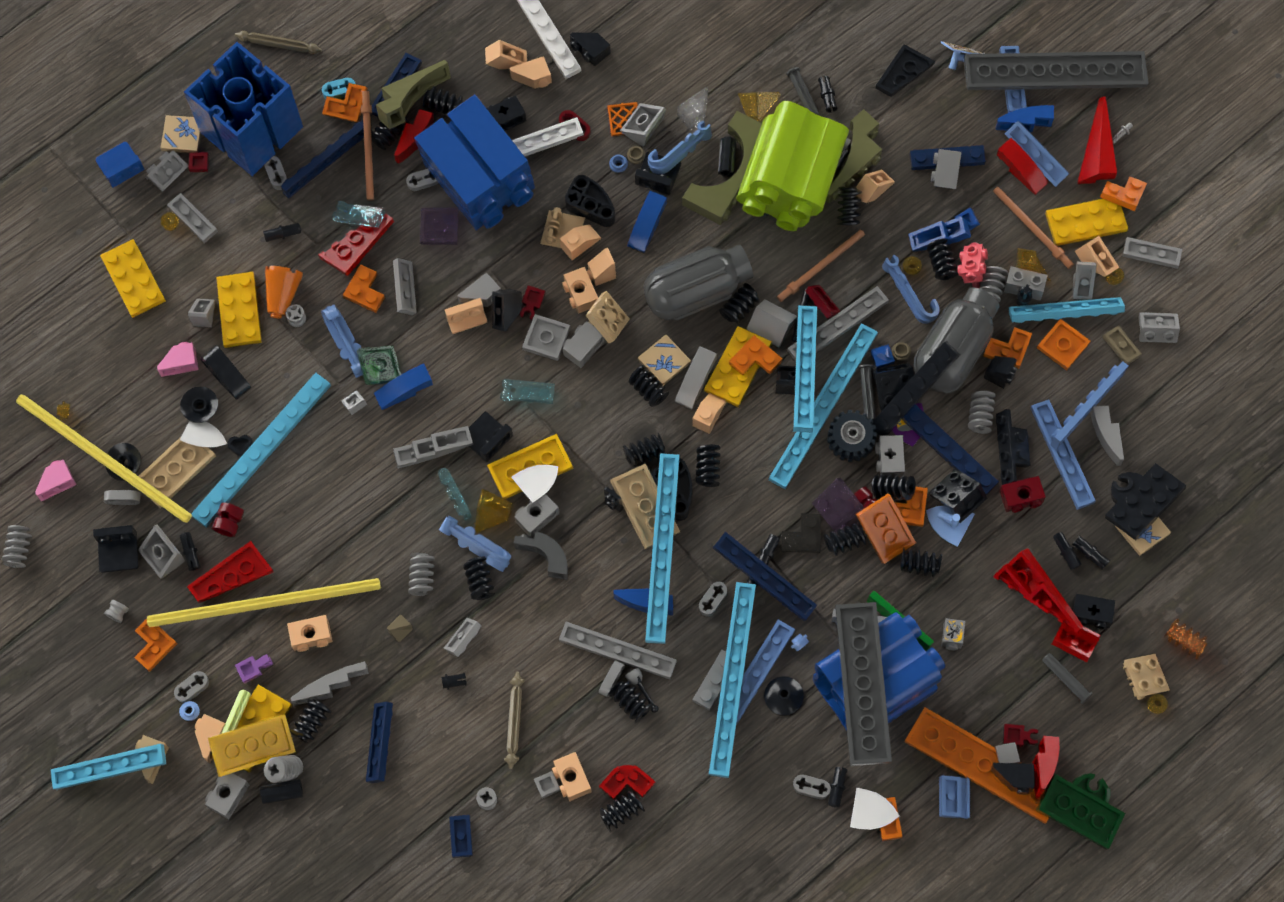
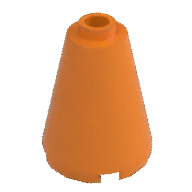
(280, 289)

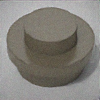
(636, 155)
(901, 351)

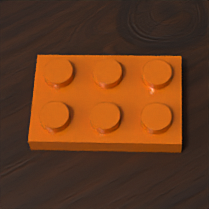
(885, 528)

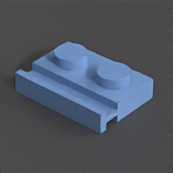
(954, 797)

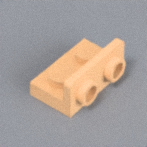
(466, 316)

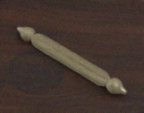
(278, 42)
(514, 720)

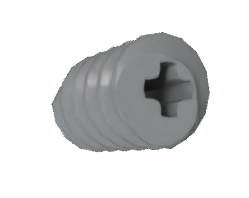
(993, 281)
(981, 411)
(15, 546)
(420, 572)
(283, 768)

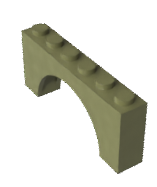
(717, 200)

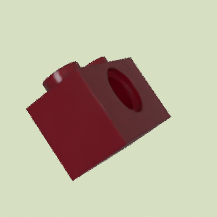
(1031, 487)

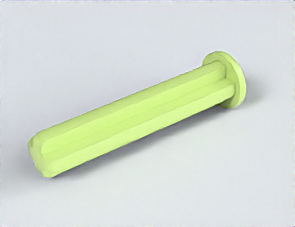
(237, 711)

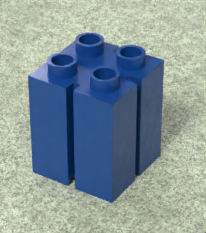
(244, 108)
(476, 163)

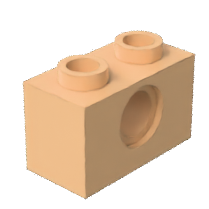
(580, 280)
(299, 629)
(576, 788)

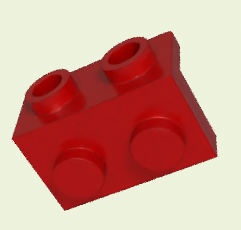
(1077, 644)

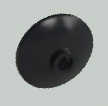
(196, 397)
(123, 452)
(783, 705)

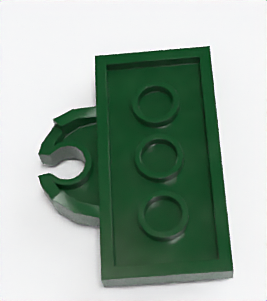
(1082, 808)

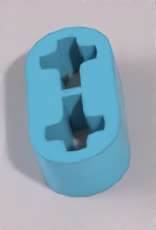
(338, 88)

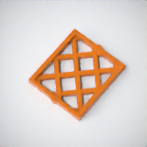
(622, 107)

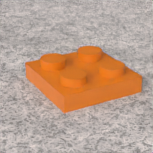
(1063, 344)

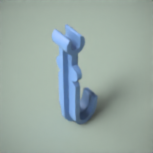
(680, 151)
(907, 292)
(343, 337)
(478, 544)

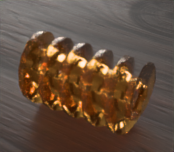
(1186, 638)

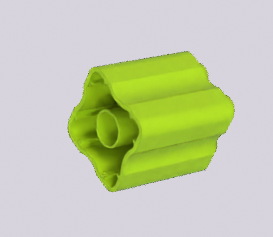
(792, 165)

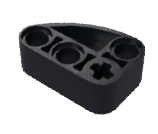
(593, 196)
(225, 372)
(684, 490)

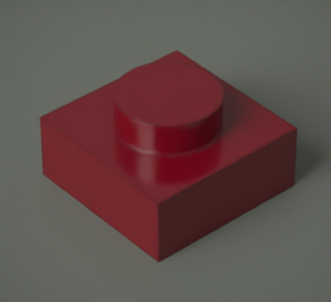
(198, 162)

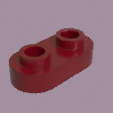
(568, 114)

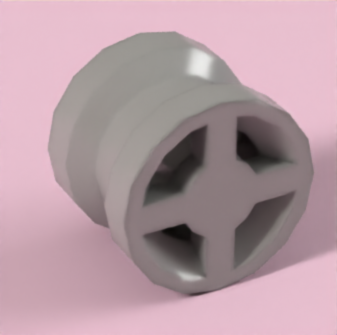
(295, 311)
(116, 611)
(486, 803)

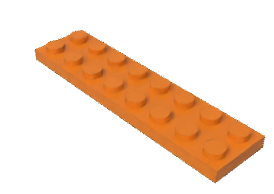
(967, 757)

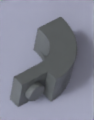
(549, 549)

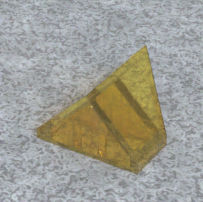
(758, 103)
(1028, 260)
(491, 511)

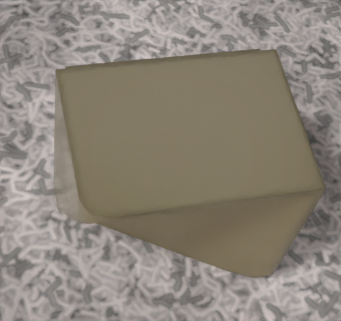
(399, 628)

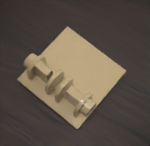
(558, 225)
(1145, 676)

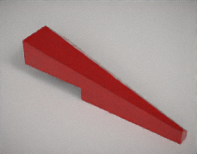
(1099, 154)
(1030, 580)

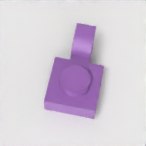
(250, 668)

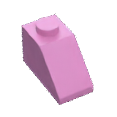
(179, 360)
(55, 480)

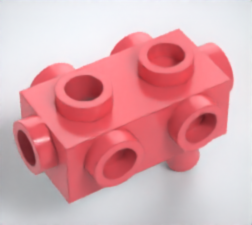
(973, 264)

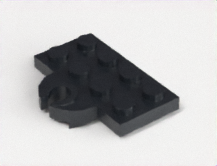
(1142, 499)

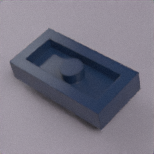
(461, 836)

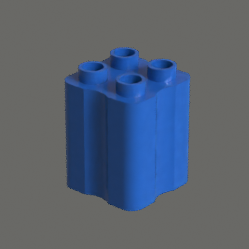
(907, 669)

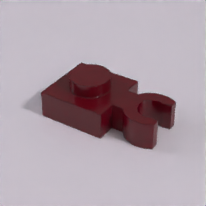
(532, 299)
(1016, 733)

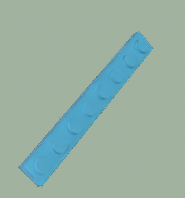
(805, 369)

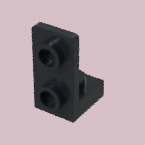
(613, 500)

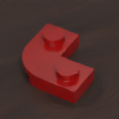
(624, 776)

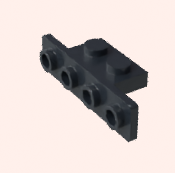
(1012, 447)

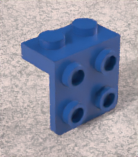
(119, 164)

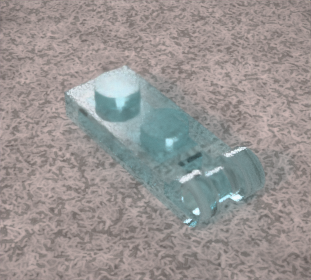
(358, 214)
(528, 391)
(454, 493)

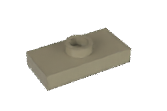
(1122, 345)

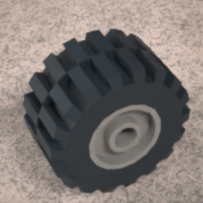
(851, 435)

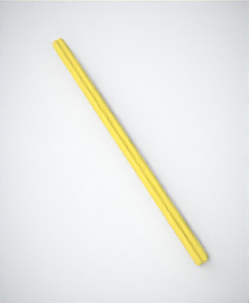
(104, 458)
(263, 602)

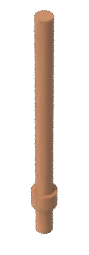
(366, 110)
(1056, 251)
(794, 287)

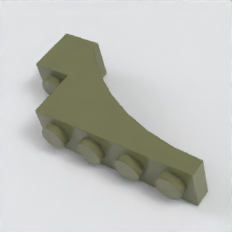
(405, 92)
(862, 155)

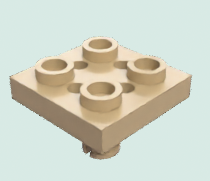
(605, 320)

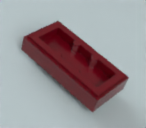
(822, 301)

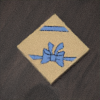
(180, 134)
(664, 360)
(1149, 538)

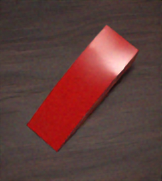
(407, 143)
(1022, 166)
(1045, 763)

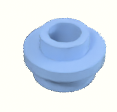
(799, 642)
(193, 715)

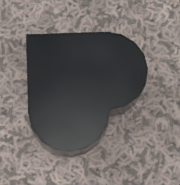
(240, 445)

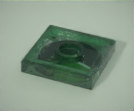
(378, 364)

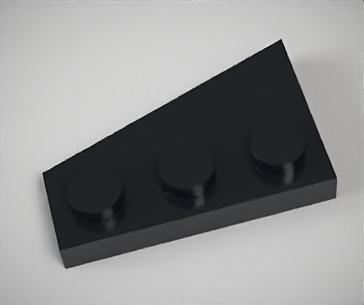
(902, 70)

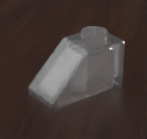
(694, 109)

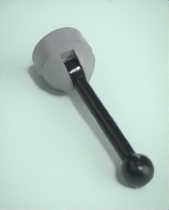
(635, 677)

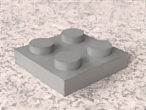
(546, 337)

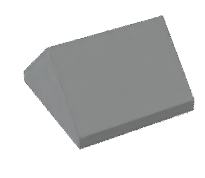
(643, 123)
(771, 322)
(160, 552)

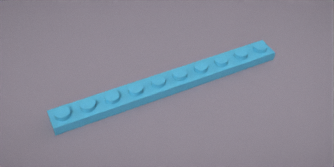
(824, 405)
(261, 449)
(662, 549)
(732, 680)

